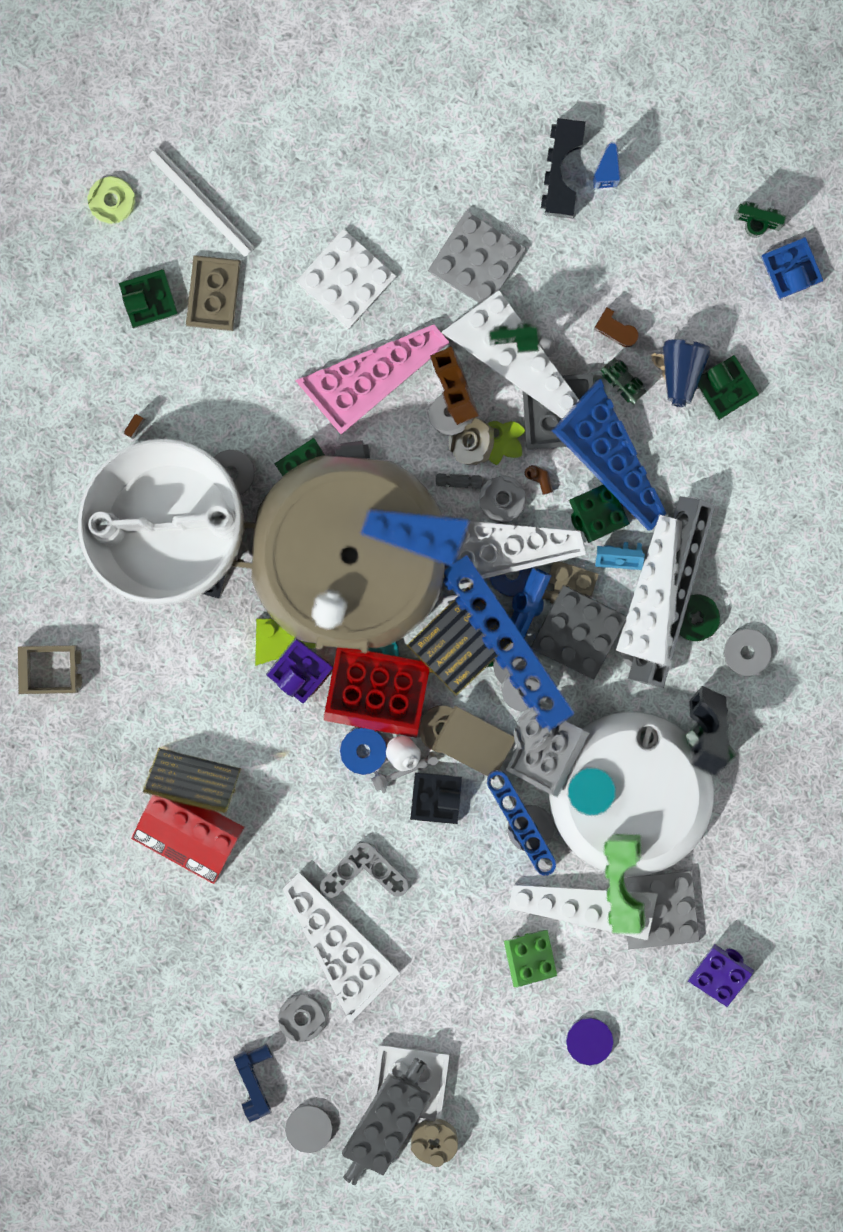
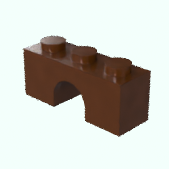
(455, 386)

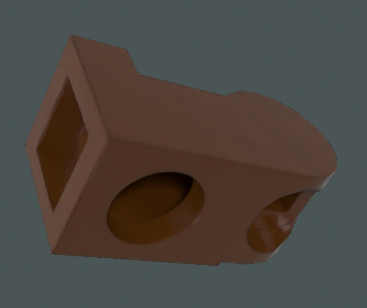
(622, 334)

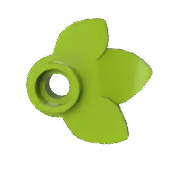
(506, 442)

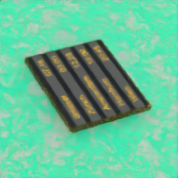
(454, 647)
(192, 780)

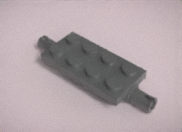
(386, 1123)

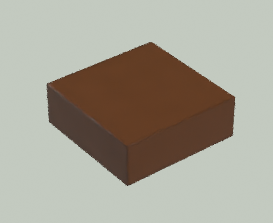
(134, 426)

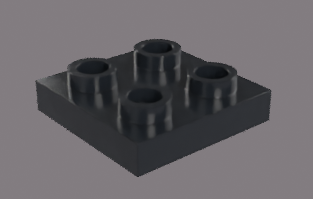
(436, 798)

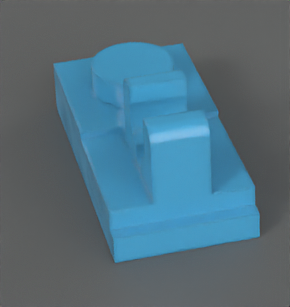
(620, 558)

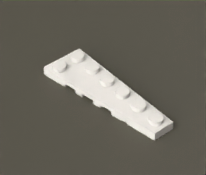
(576, 905)

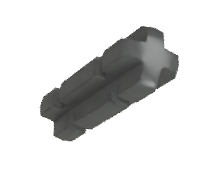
(458, 480)

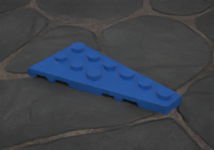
(606, 450)

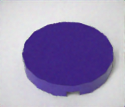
(589, 1041)

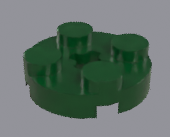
(710, 616)

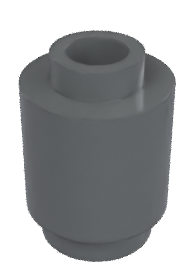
(353, 450)

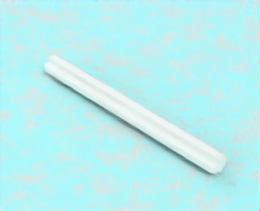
(201, 201)

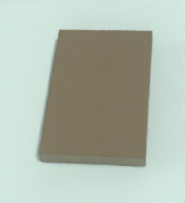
(213, 293)
(473, 742)

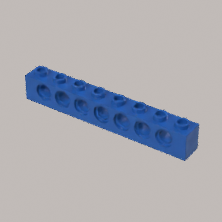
(465, 570)

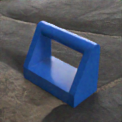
(608, 170)

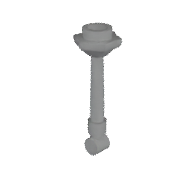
(547, 345)
(381, 781)

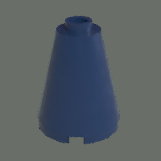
(683, 369)

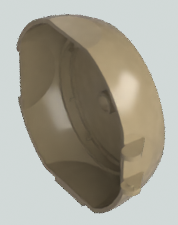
(300, 544)

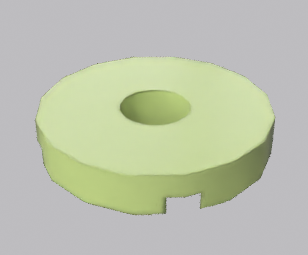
(115, 213)

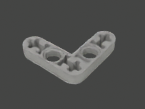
(368, 864)

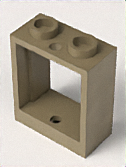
(24, 670)

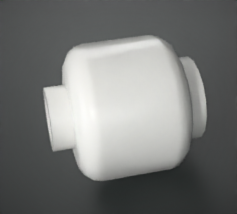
(329, 609)
(403, 753)

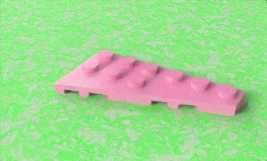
(361, 382)

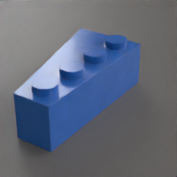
(422, 534)

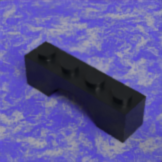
(567, 137)
(711, 749)

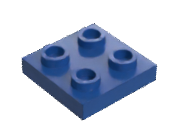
(792, 268)

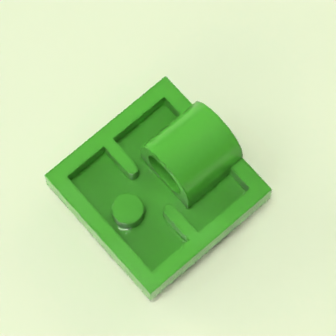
(530, 958)

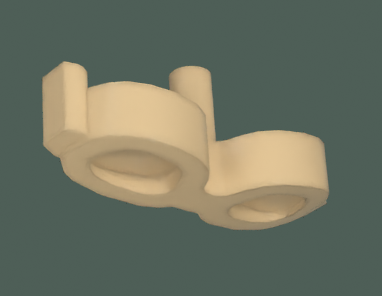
(658, 360)

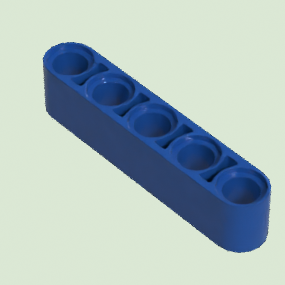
(529, 831)

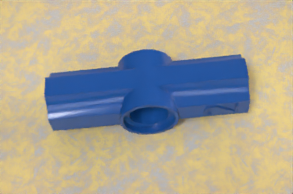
(530, 601)

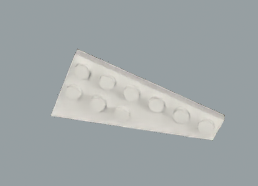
(528, 371)
(511, 548)
(654, 601)
(346, 956)

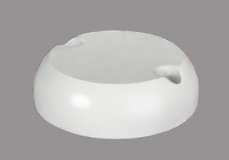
(162, 522)
(654, 793)

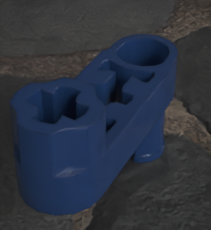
(258, 1105)

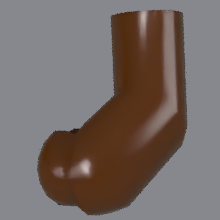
(540, 476)

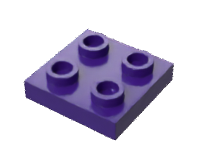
(299, 671)
(721, 974)

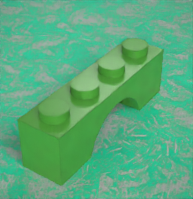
(626, 913)

